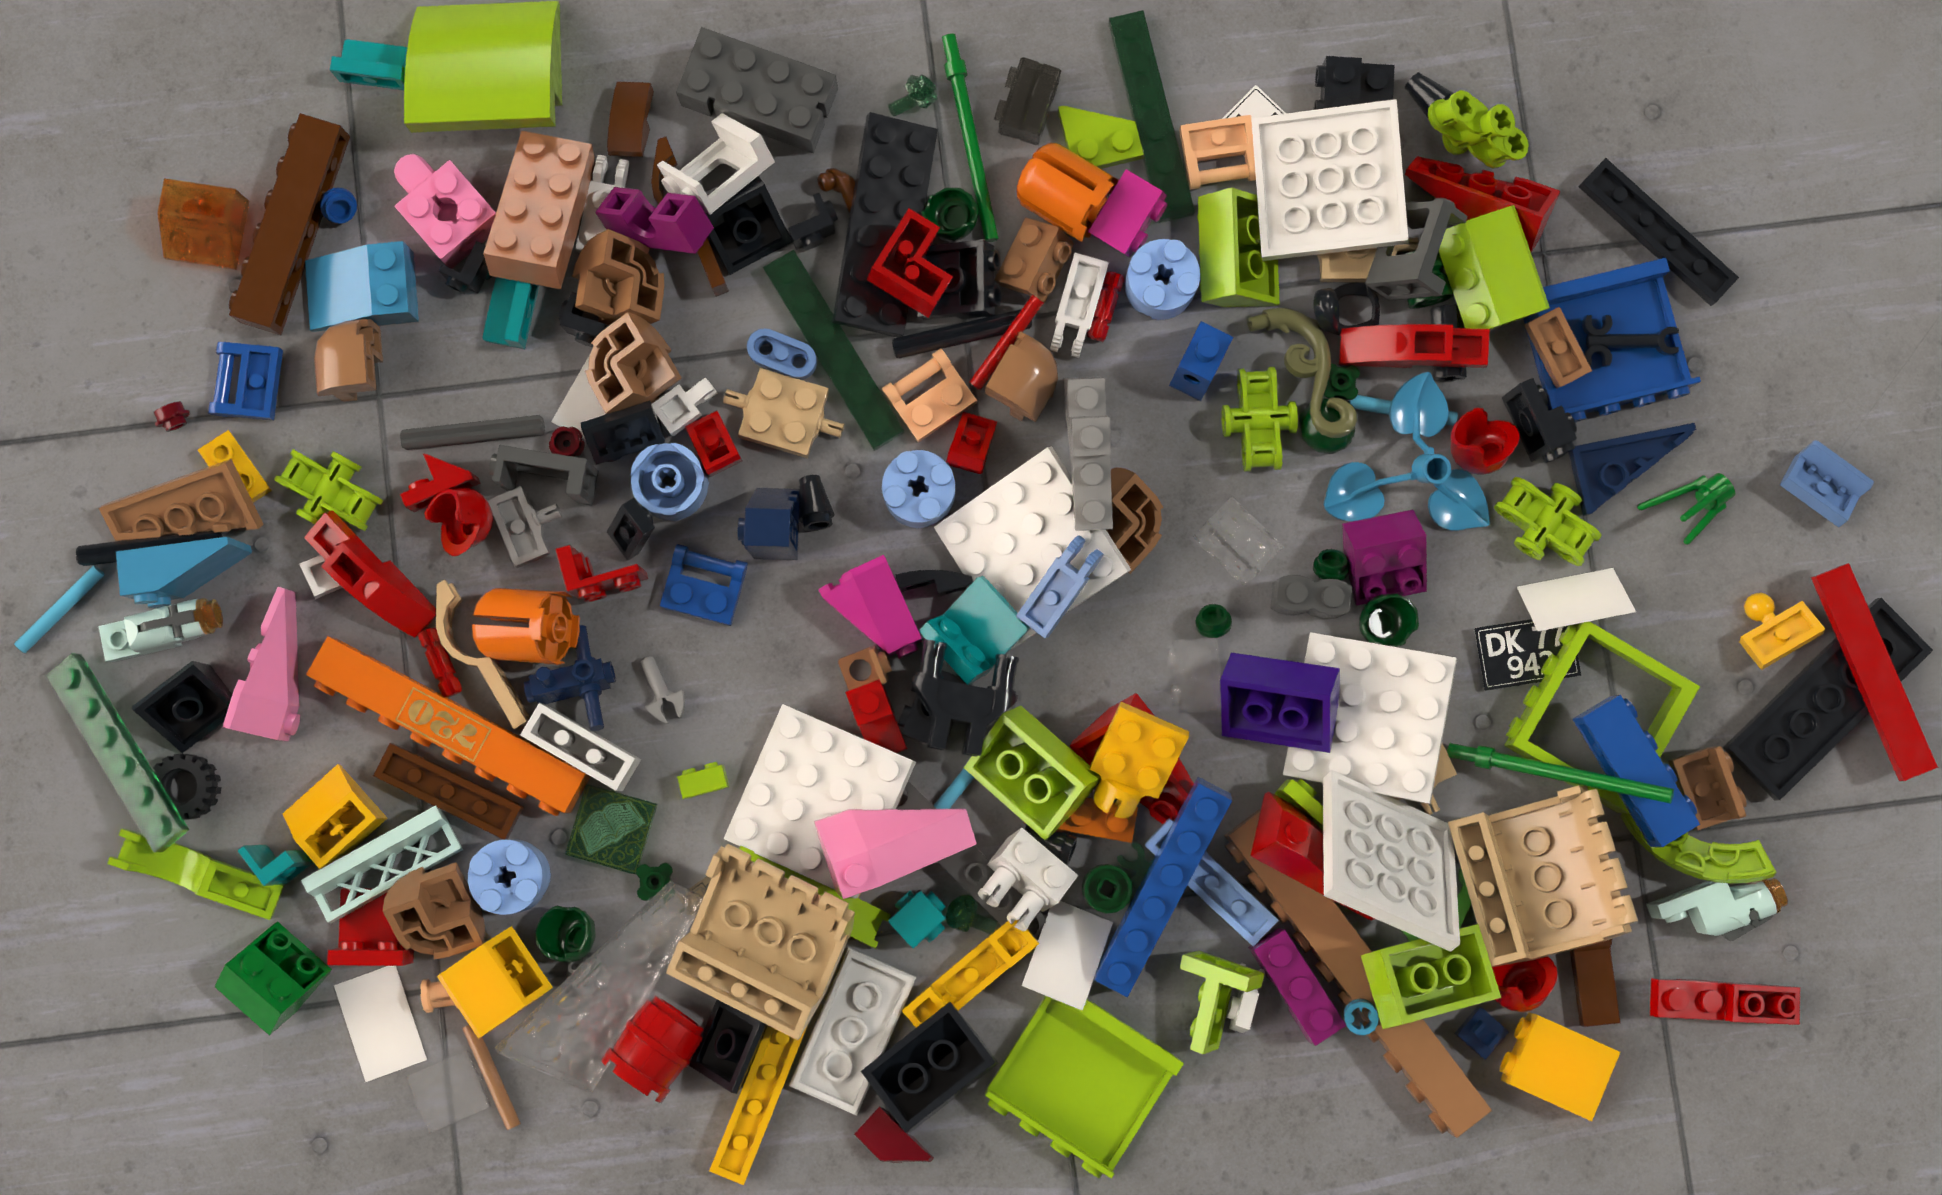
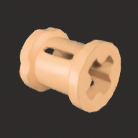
(434, 996)

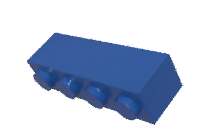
(1631, 754)

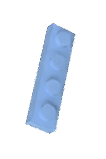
(1224, 893)

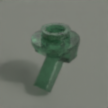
(921, 93)
(962, 915)

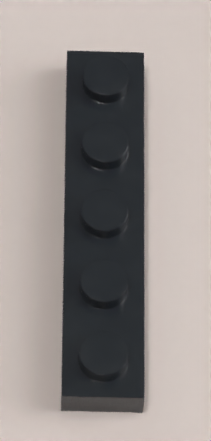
(1658, 232)

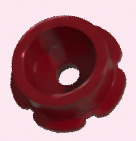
(171, 416)
(563, 434)

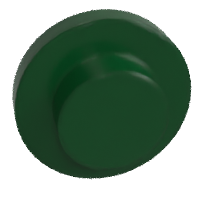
(1331, 565)
(1213, 621)

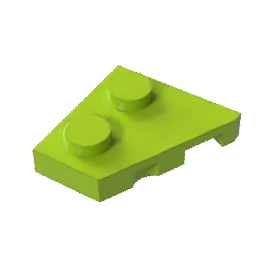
(1100, 137)

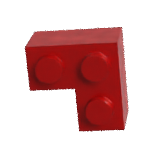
(903, 269)

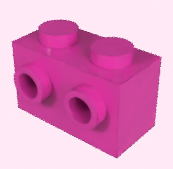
(1129, 213)

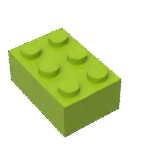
(1426, 980)

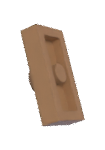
(1557, 347)

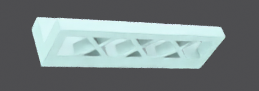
(376, 852)

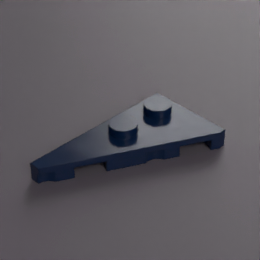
(1611, 464)

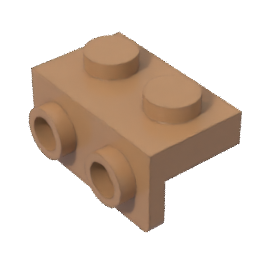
(1035, 259)
(1710, 785)

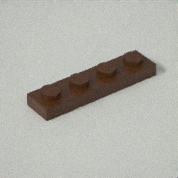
(448, 791)

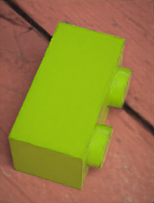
(700, 782)

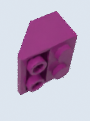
(1386, 556)

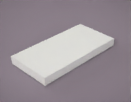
(852, 1030)

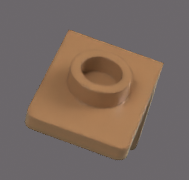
(879, 665)

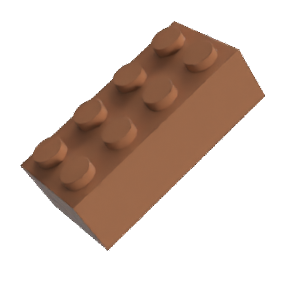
(540, 210)

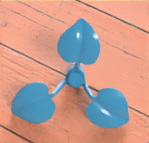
(1458, 501)

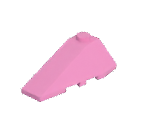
(270, 695)
(886, 844)

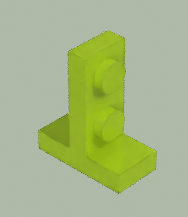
(1215, 995)

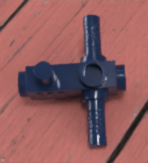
(582, 679)

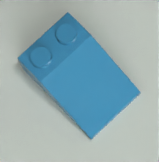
(362, 284)
(175, 570)

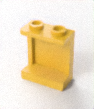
(1559, 1065)

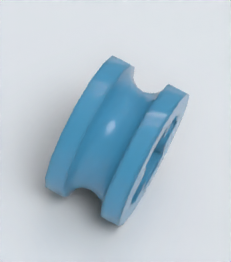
(1372, 1015)

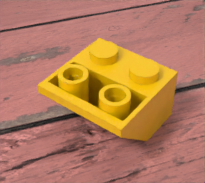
(332, 817)
(495, 982)

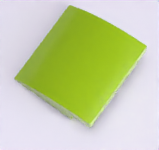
(483, 67)

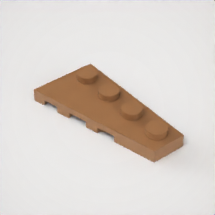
(188, 504)

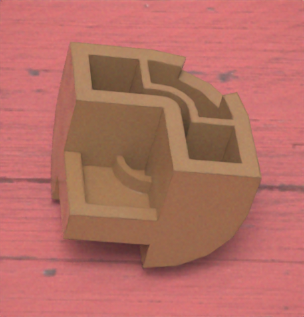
(618, 278)
(347, 359)
(629, 364)
(1024, 378)
(1134, 515)
(435, 912)

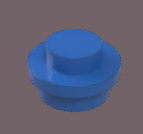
(338, 205)

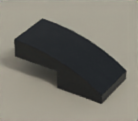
(945, 581)

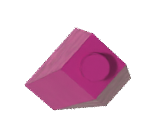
(875, 606)

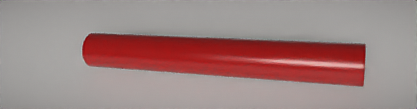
(1009, 337)

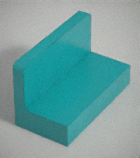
(370, 64)
(510, 313)
(273, 869)

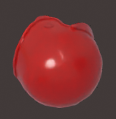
(1482, 444)
(464, 518)
(1525, 983)

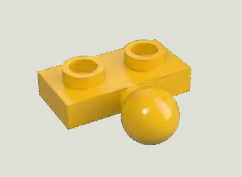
(225, 448)
(1779, 633)

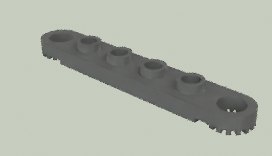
(971, 869)

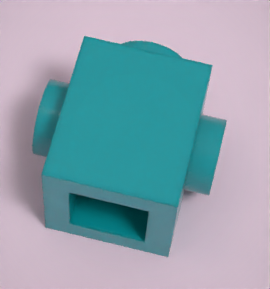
(918, 917)

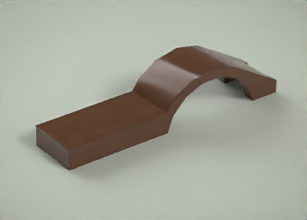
(705, 252)
(1595, 984)

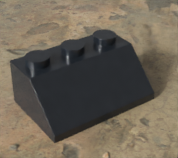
(929, 1067)

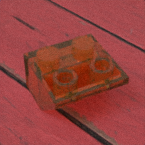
(201, 223)

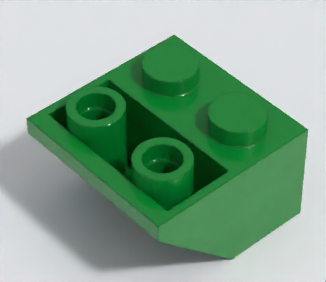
(272, 977)

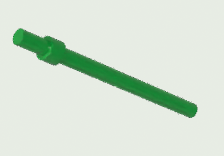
(956, 73)
(1486, 757)

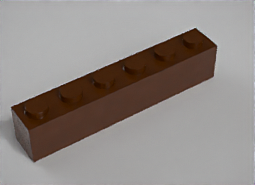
(288, 224)

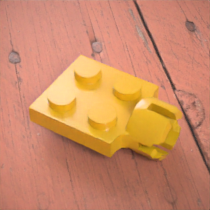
(1135, 759)

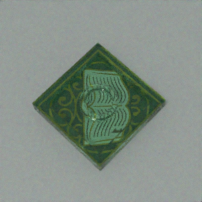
(611, 829)

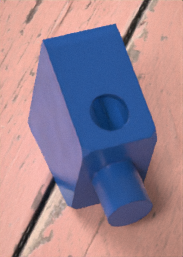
(1201, 360)

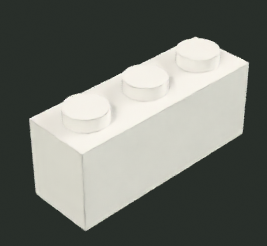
(580, 747)

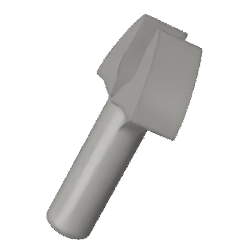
(661, 691)

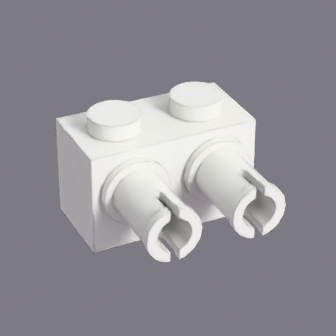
(1032, 872)

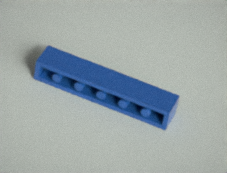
(1162, 886)

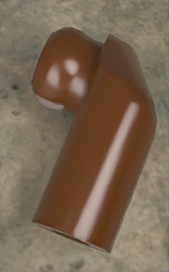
(838, 181)

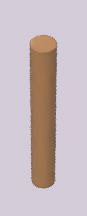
(492, 1078)

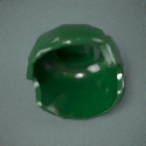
(953, 212)
(1315, 439)
(1388, 620)
(565, 934)

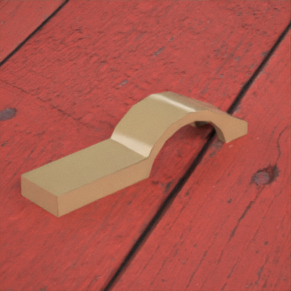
(446, 602)

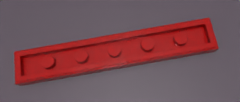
(1874, 672)

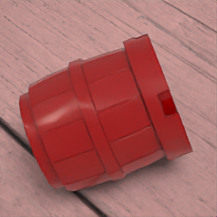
(654, 1047)

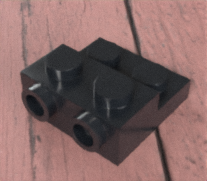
(1351, 82)
(972, 286)
(1541, 431)

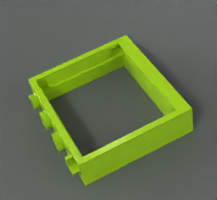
(1556, 668)

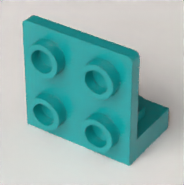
(976, 630)

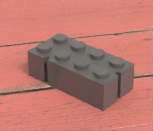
(757, 89)

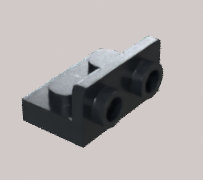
(622, 432)

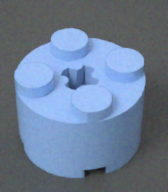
(1167, 259)
(672, 461)
(909, 470)
(490, 865)

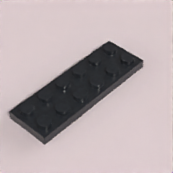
(889, 180)
(1817, 709)

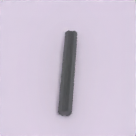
(472, 432)

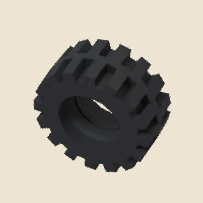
(205, 777)

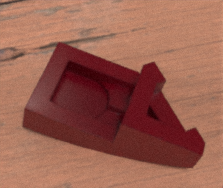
(889, 1141)

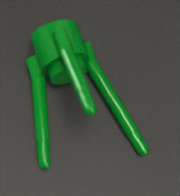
(1711, 495)

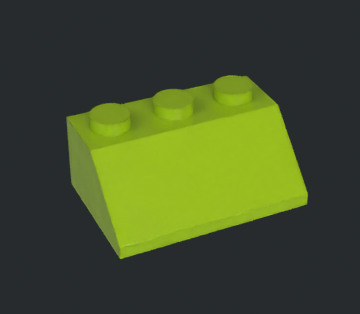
(1231, 252)
(1492, 270)
(1032, 771)

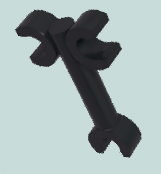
(1599, 342)

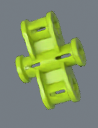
(1470, 126)
(1259, 419)
(328, 489)
(1545, 524)

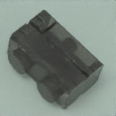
(1028, 101)

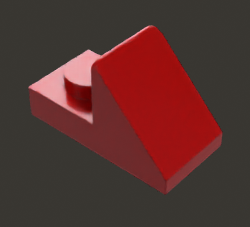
(971, 443)
(713, 444)
(445, 477)

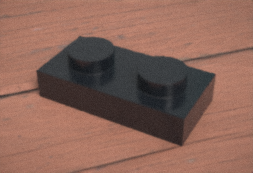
(631, 528)

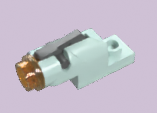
(160, 629)
(1723, 909)

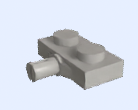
(522, 525)

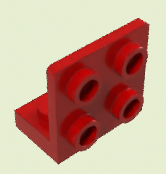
(583, 584)
(367, 937)

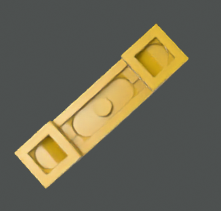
(972, 972)

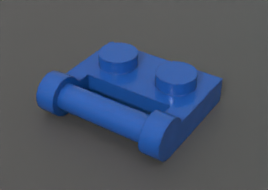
(256, 382)
(701, 597)

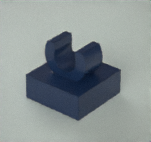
(1481, 1032)

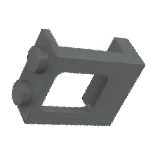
(1412, 273)
(578, 471)

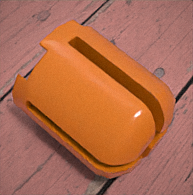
(1064, 189)
(534, 607)

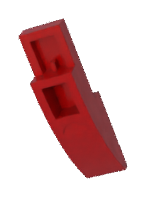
(1414, 345)
(368, 579)
(1725, 1001)

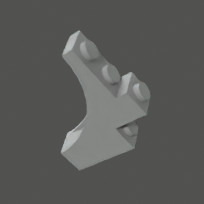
(1089, 451)

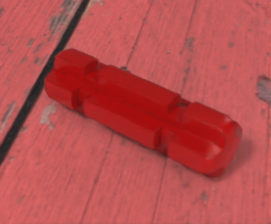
(1105, 306)
(440, 663)

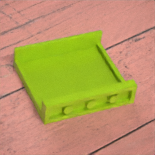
(1082, 1082)

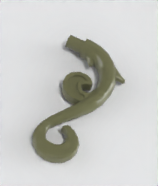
(1320, 366)

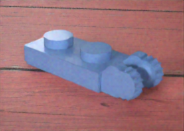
(1058, 589)

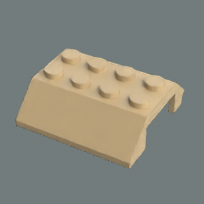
(1543, 877)
(763, 942)

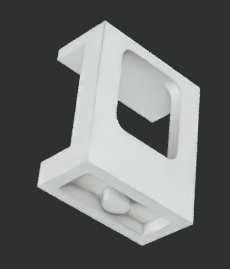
(736, 147)

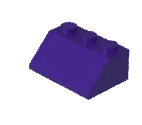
(1279, 702)

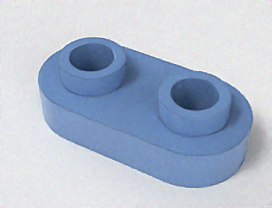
(783, 353)

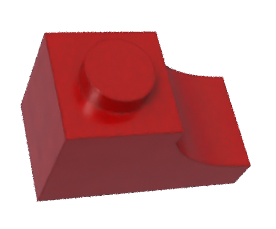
(876, 716)

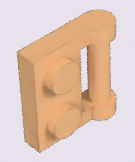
(1215, 141)
(937, 404)

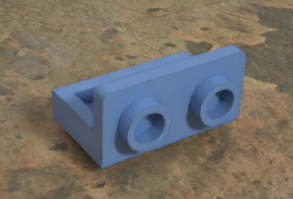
(1826, 482)

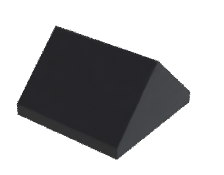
(186, 705)
(728, 1046)

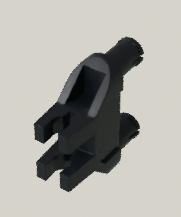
(962, 702)

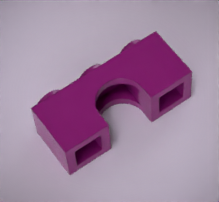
(673, 225)
(1298, 986)

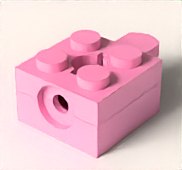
(443, 208)

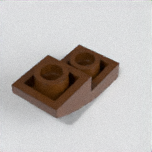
(628, 119)

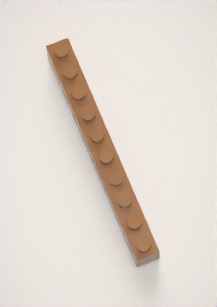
(1339, 948)

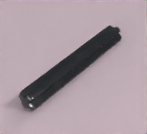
(954, 334)
(106, 552)

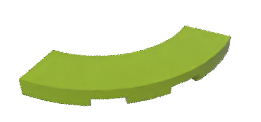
(1710, 861)

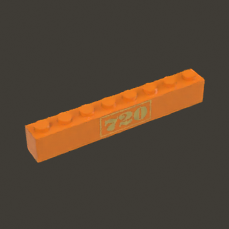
(448, 725)

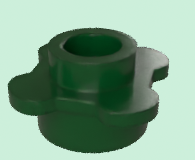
(1348, 389)
(647, 873)

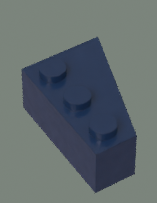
(771, 524)

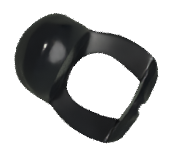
(1327, 306)

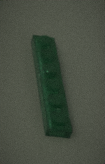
(1151, 112)
(833, 350)
(117, 753)

